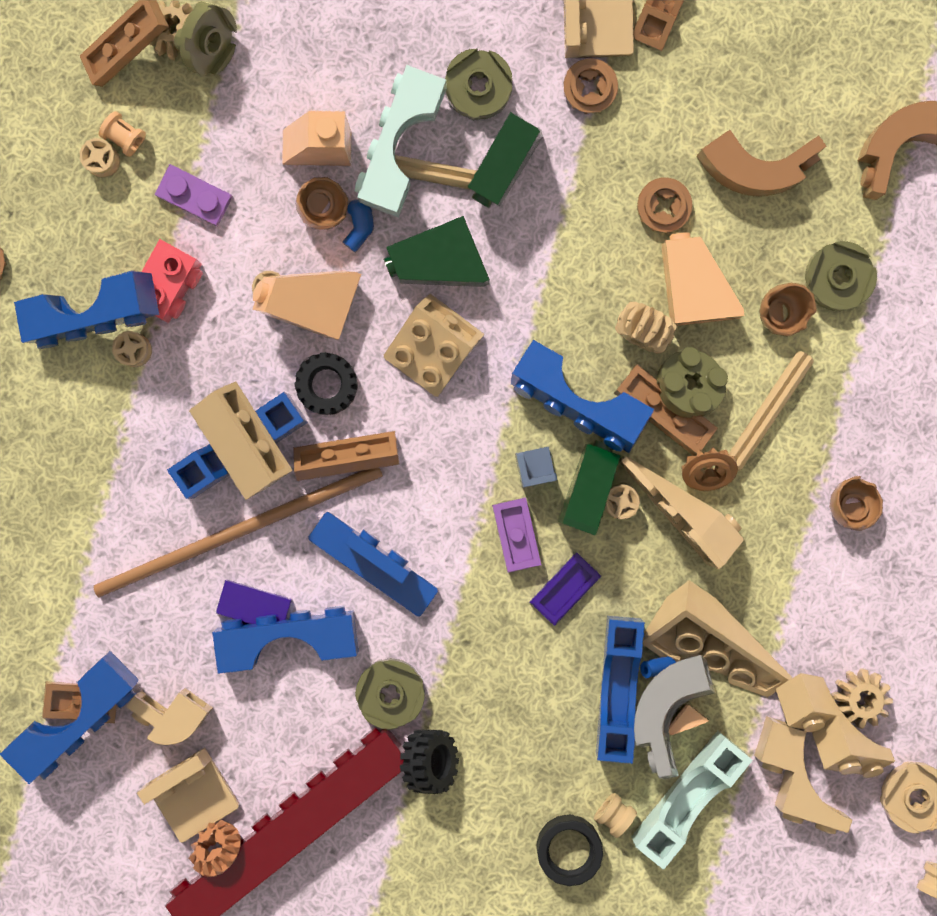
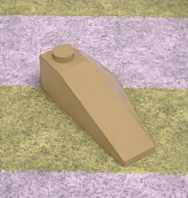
(703, 527)
(698, 624)

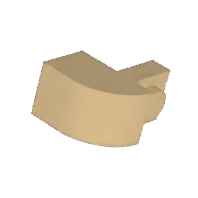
(170, 724)

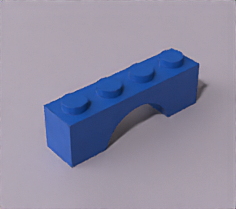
(121, 300)
(615, 420)
(203, 467)
(330, 634)
(619, 689)
(40, 745)

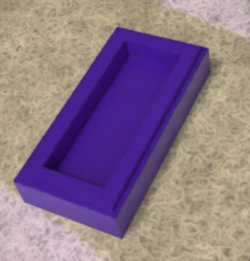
(565, 588)
(247, 603)

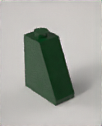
(505, 161)
(438, 257)
(590, 488)

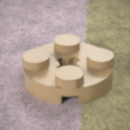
(896, 799)

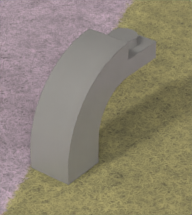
(660, 701)

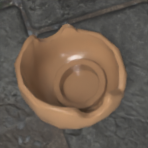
(313, 199)
(799, 304)
(856, 515)

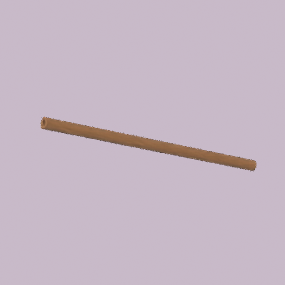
(236, 531)

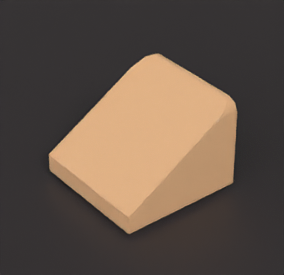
(686, 719)

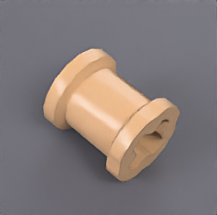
(122, 133)

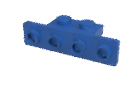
(369, 561)

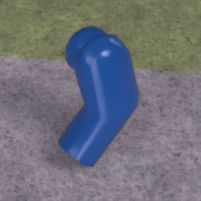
(362, 225)
(654, 666)

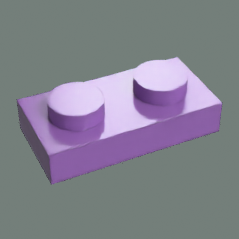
(193, 195)
(516, 534)

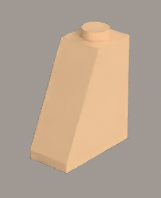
(318, 140)
(695, 283)
(308, 300)

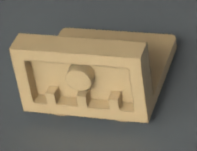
(598, 28)
(432, 344)
(191, 795)

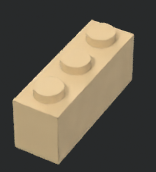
(240, 440)

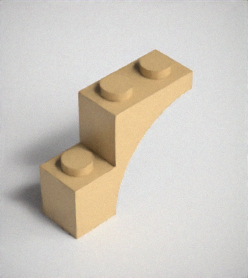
(841, 746)
(781, 749)

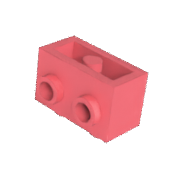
(172, 276)

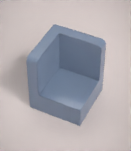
(535, 467)

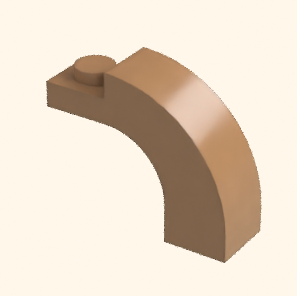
(906, 125)
(750, 176)

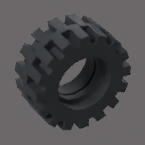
(321, 362)
(429, 761)

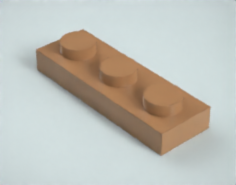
(123, 41)
(687, 432)
(345, 456)

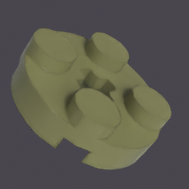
(204, 24)
(482, 64)
(857, 267)
(707, 374)
(399, 711)

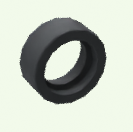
(581, 874)

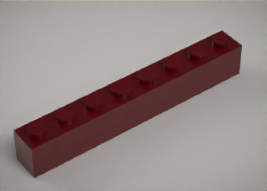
(294, 826)

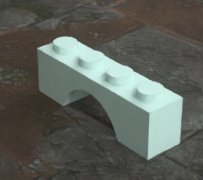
(415, 101)
(708, 774)

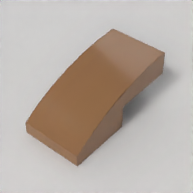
(656, 22)
(65, 701)

